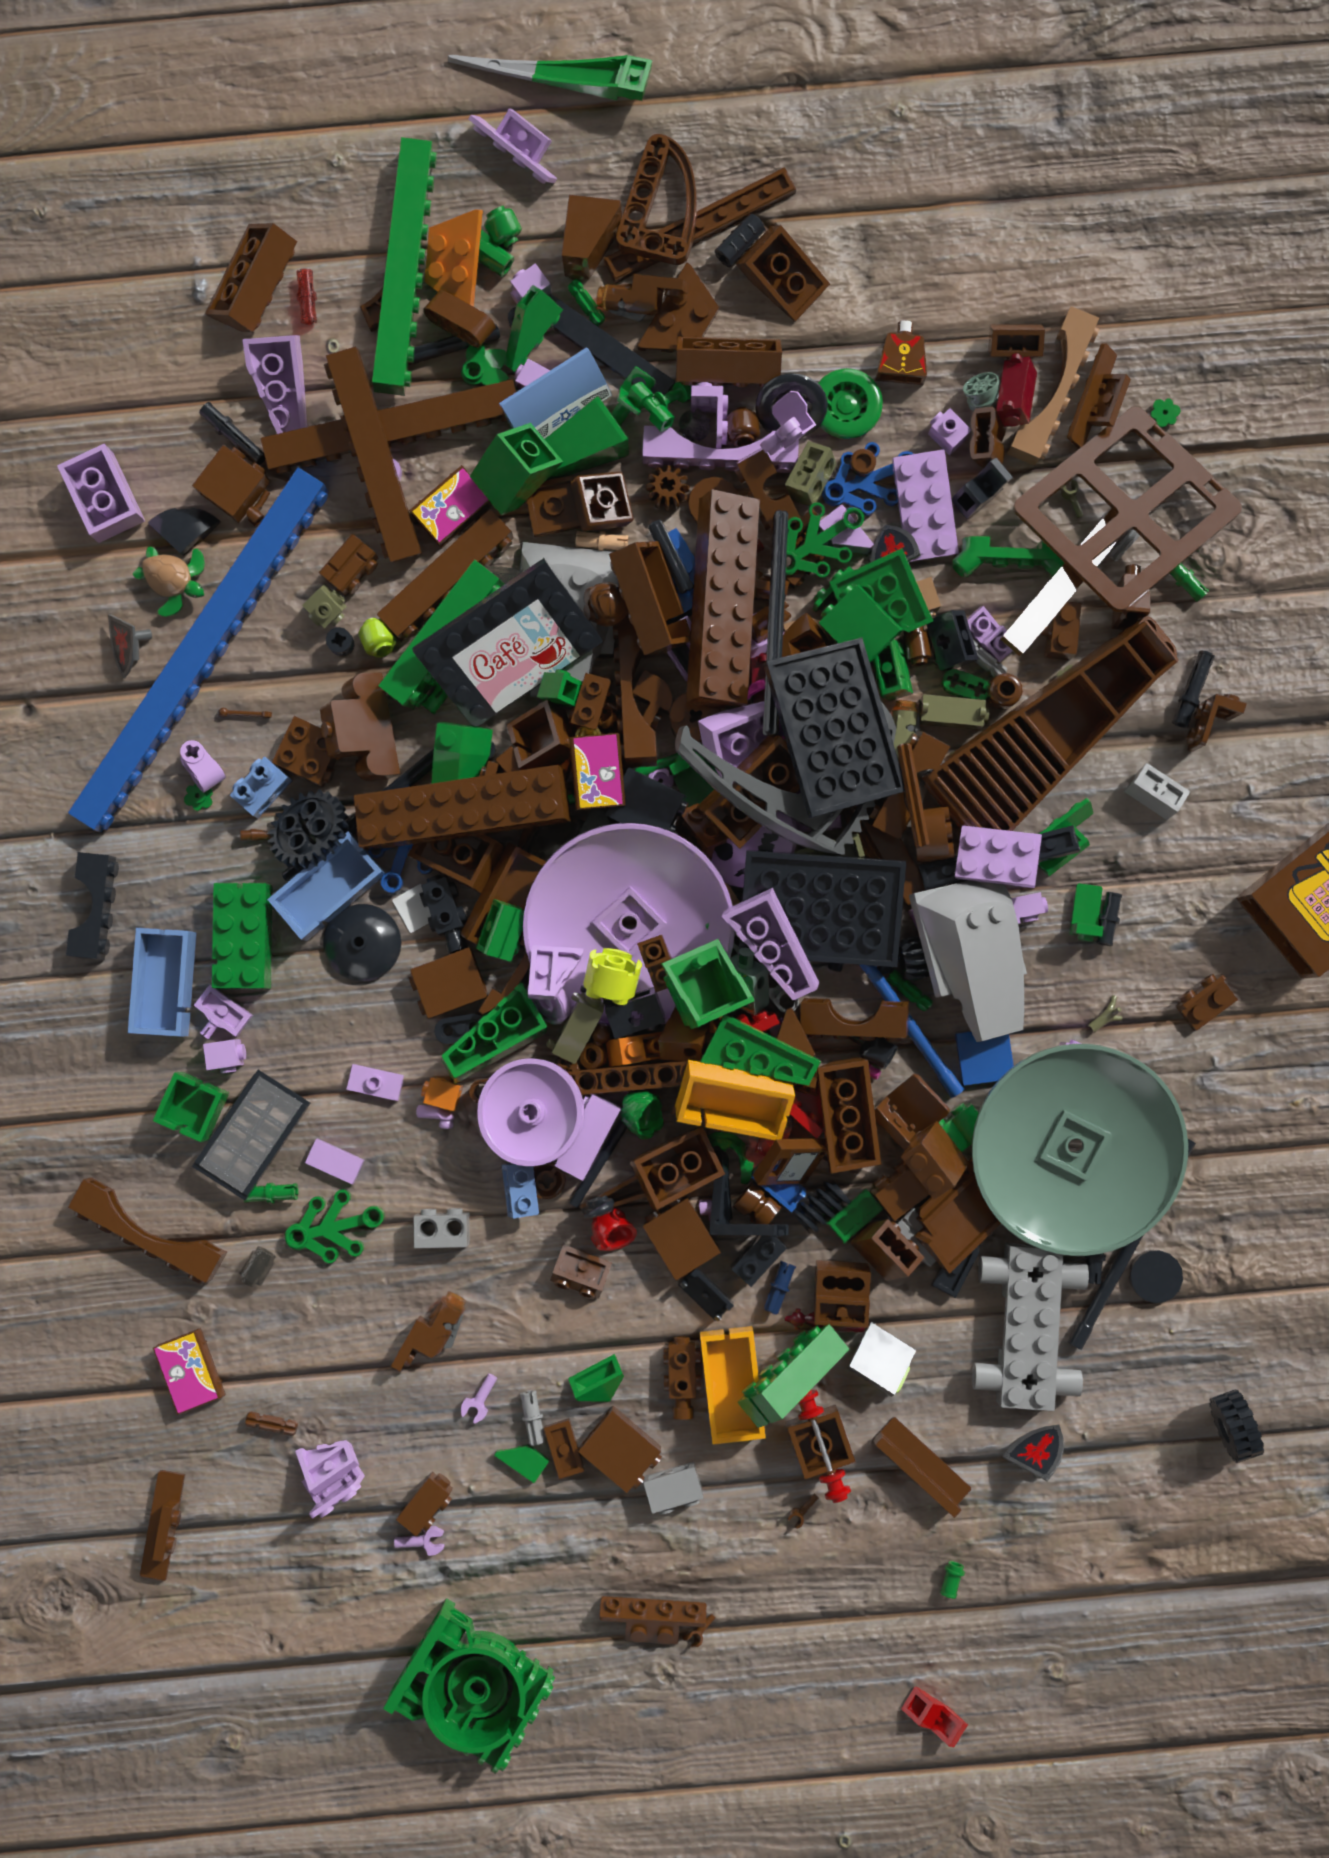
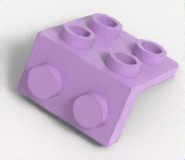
(711, 400)
(342, 1489)

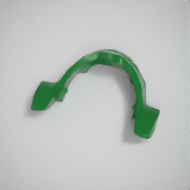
(728, 1140)

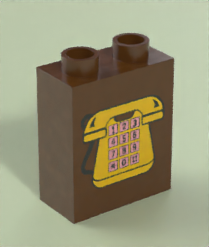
(1293, 906)

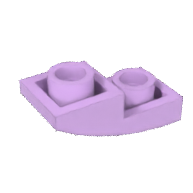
(988, 633)

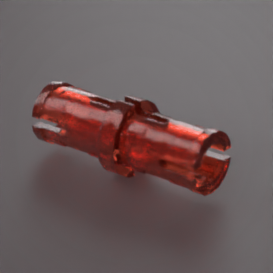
(306, 296)

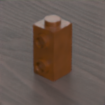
(425, 1502)

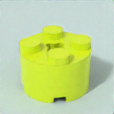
(612, 975)

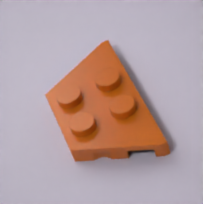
(454, 255)

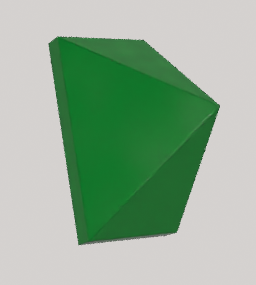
(598, 1381)

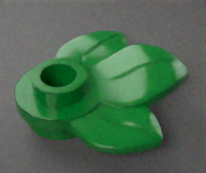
(487, 363)

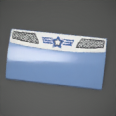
(557, 394)

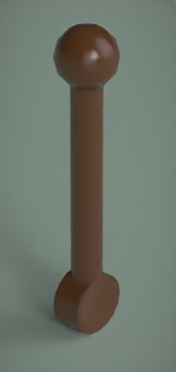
(224, 712)

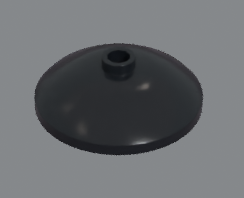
(380, 946)

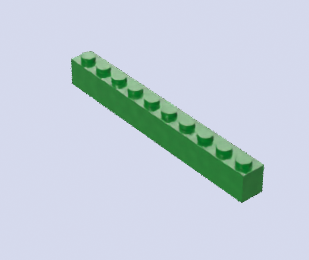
(403, 267)

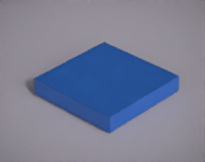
(983, 1060)

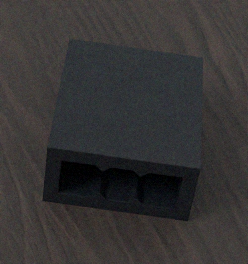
(648, 803)

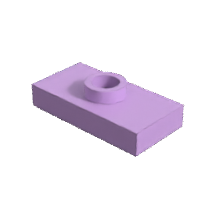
(375, 1082)

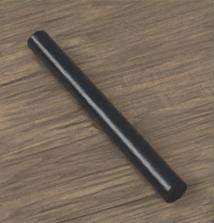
(598, 1164)

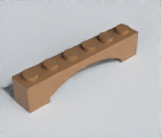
(1074, 334)

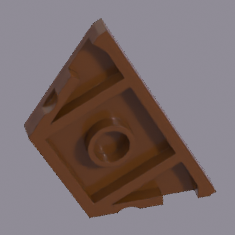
(681, 316)

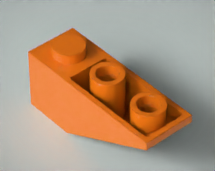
(633, 1049)

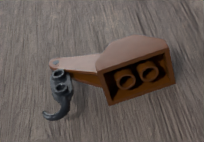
(664, 1173)

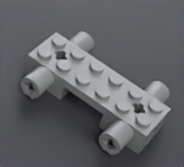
(1030, 1327)

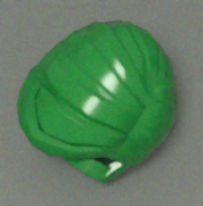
(642, 1113)

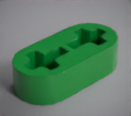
(966, 679)

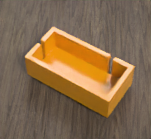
(734, 1100)
(728, 1370)

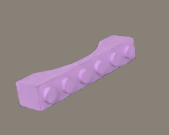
(675, 450)

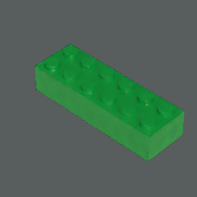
(408, 678)

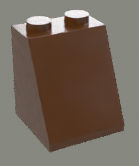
(588, 234)

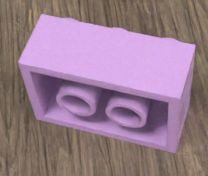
(101, 493)
(598, 1120)

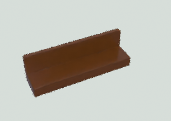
(922, 1465)

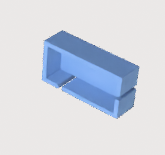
(327, 889)
(162, 982)

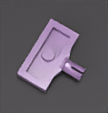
(221, 1012)

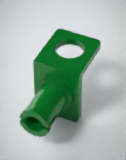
(625, 404)

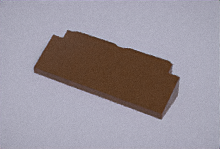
(955, 1222)

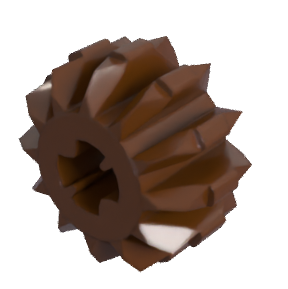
(672, 480)

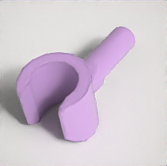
(705, 1207)

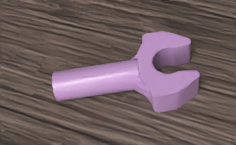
(479, 1399)
(422, 1541)

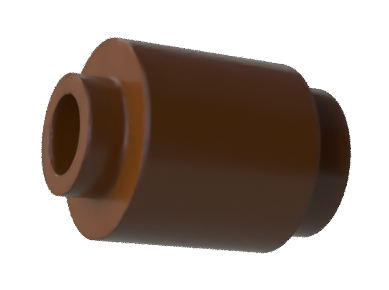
(916, 647)

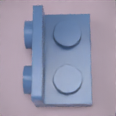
(520, 1190)

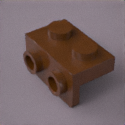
(589, 702)

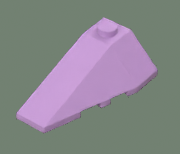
(279, 377)
(734, 732)

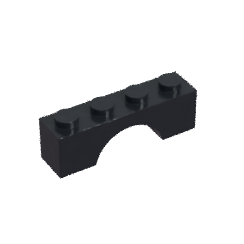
(98, 874)

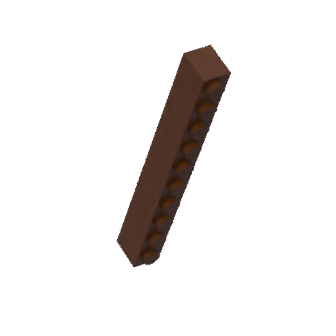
(399, 423)

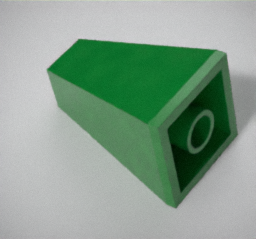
(588, 440)

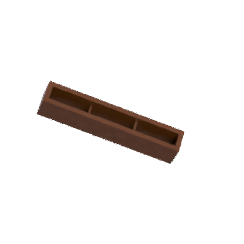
(431, 586)

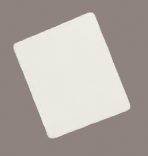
(411, 909)

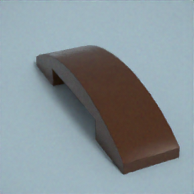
(518, 977)

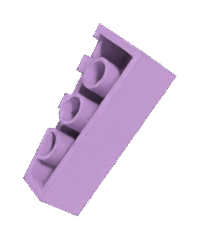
(769, 935)

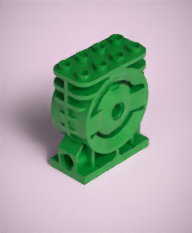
(490, 1737)

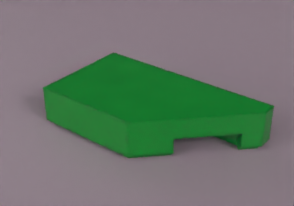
(524, 1460)

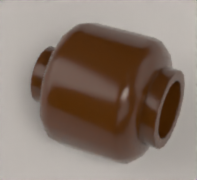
(743, 427)
(1012, 688)

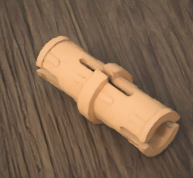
(600, 540)

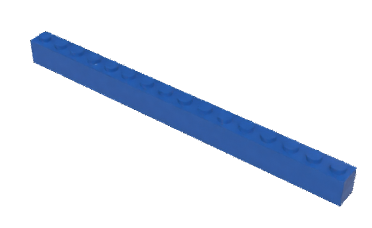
(199, 651)

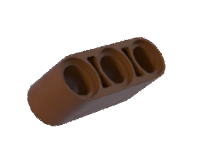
(459, 318)

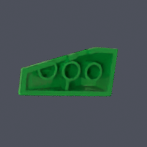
(460, 751)

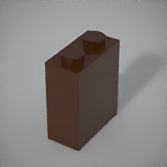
(448, 983)
(935, 1160)
(680, 1237)
(620, 1450)

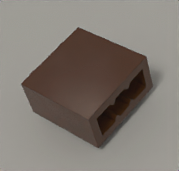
(231, 482)
(305, 753)
(887, 1249)

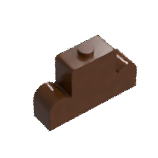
(362, 728)

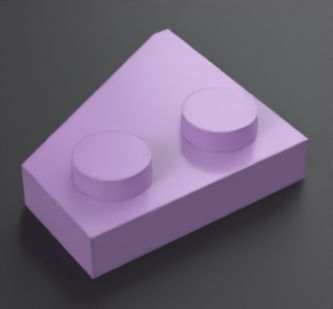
(551, 970)
(326, 1464)

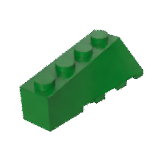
(496, 1035)

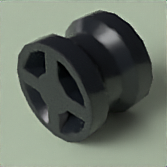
(342, 647)

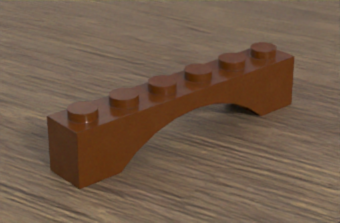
(639, 737)
(101, 1205)

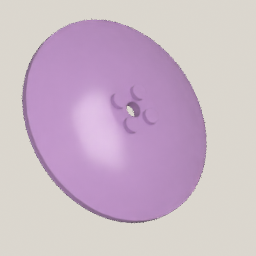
(620, 874)

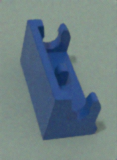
(786, 1194)

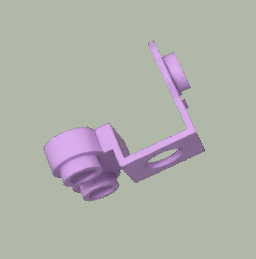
(794, 422)

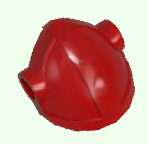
(612, 1231)

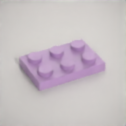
(998, 856)

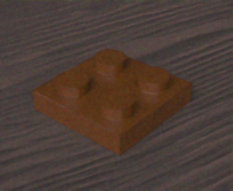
(553, 507)

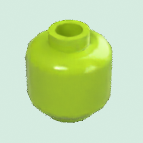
(376, 638)

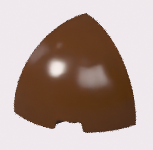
(803, 637)

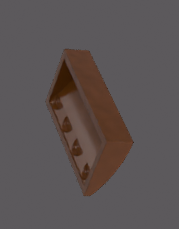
(508, 883)

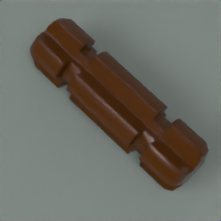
(271, 1423)

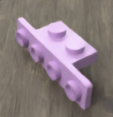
(519, 139)

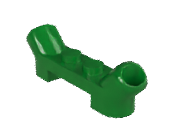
(977, 551)

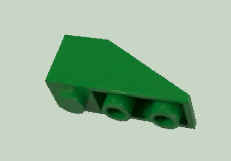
(531, 321)

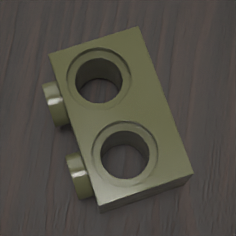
(810, 473)

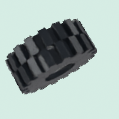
(1236, 1426)

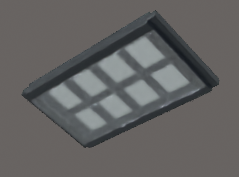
(251, 1135)

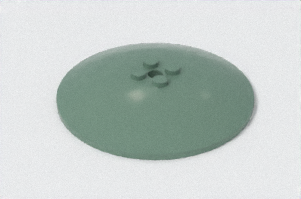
(1117, 1180)

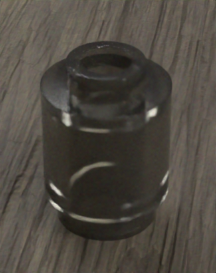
(257, 1267)

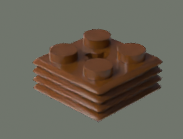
(598, 488)

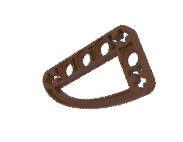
(640, 235)

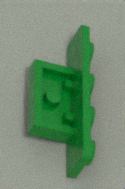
(1075, 816)

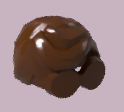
(607, 604)

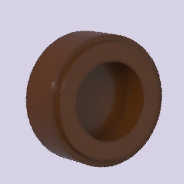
(862, 462)

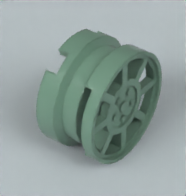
(982, 391)

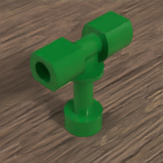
(658, 403)

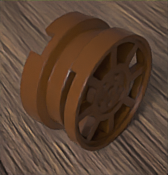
(549, 1180)

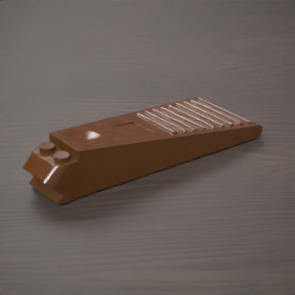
(1035, 745)

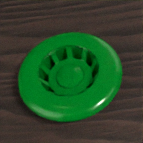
(847, 404)

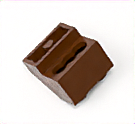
(842, 1293)

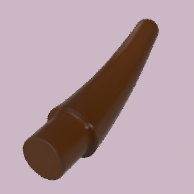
(254, 835)

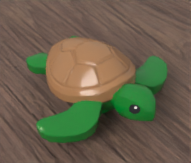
(171, 577)

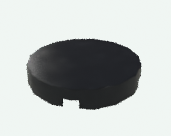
(1156, 1276)

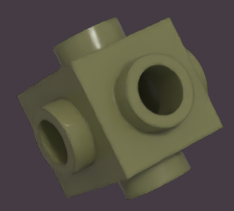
(319, 613)

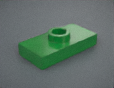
(855, 1216)

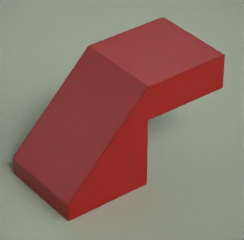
(934, 1715)

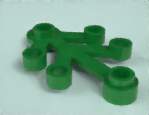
(814, 543)
(329, 1227)

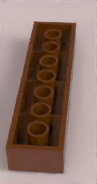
(723, 600)
(462, 808)

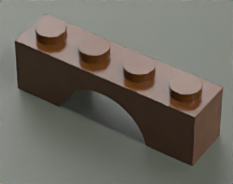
(890, 812)
(821, 1019)

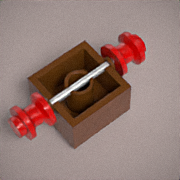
(821, 1445)

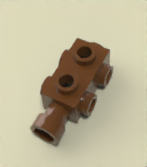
(682, 1371)

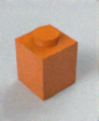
(442, 1093)

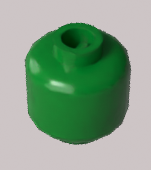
(503, 226)

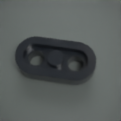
(460, 1026)

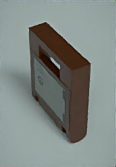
(798, 1161)

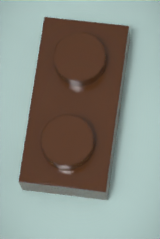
(564, 1448)

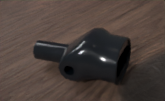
(876, 1051)

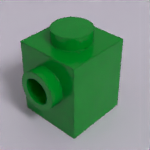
(560, 688)

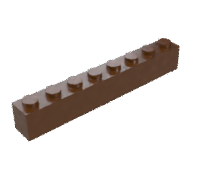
(373, 453)

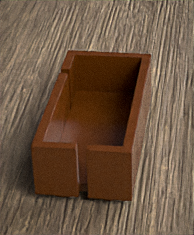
(650, 596)

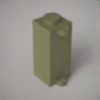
(953, 712)
(577, 1027)

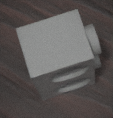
(442, 1236)

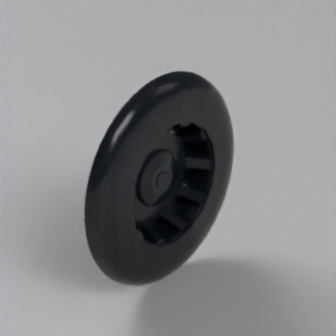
(780, 386)

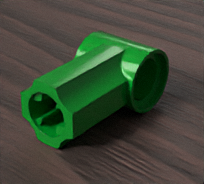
(494, 256)

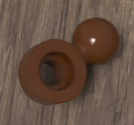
(600, 1035)

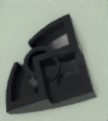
(184, 526)

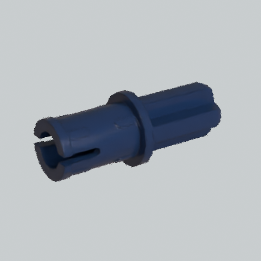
(779, 1288)

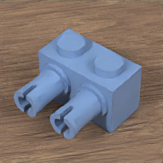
(260, 787)

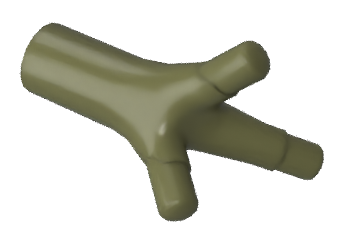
(1107, 1016)

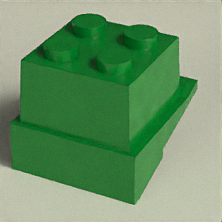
(705, 984)

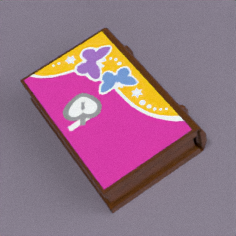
(450, 507)
(597, 771)
(189, 1371)

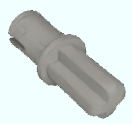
(532, 1417)

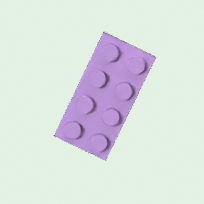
(926, 503)

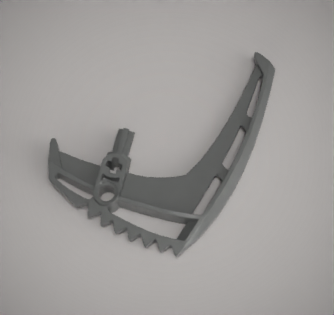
(774, 798)

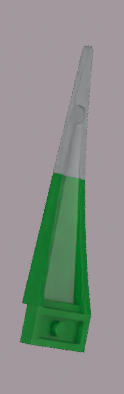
(601, 77)

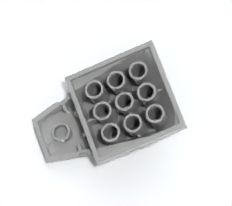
(577, 571)
(974, 953)

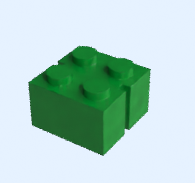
(191, 1104)

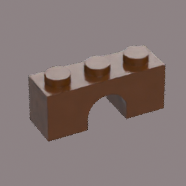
(755, 470)

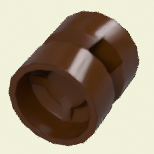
(757, 1204)

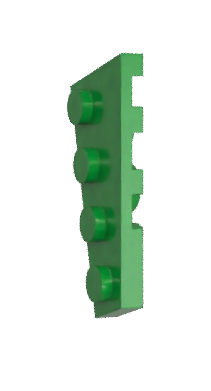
(751, 1050)

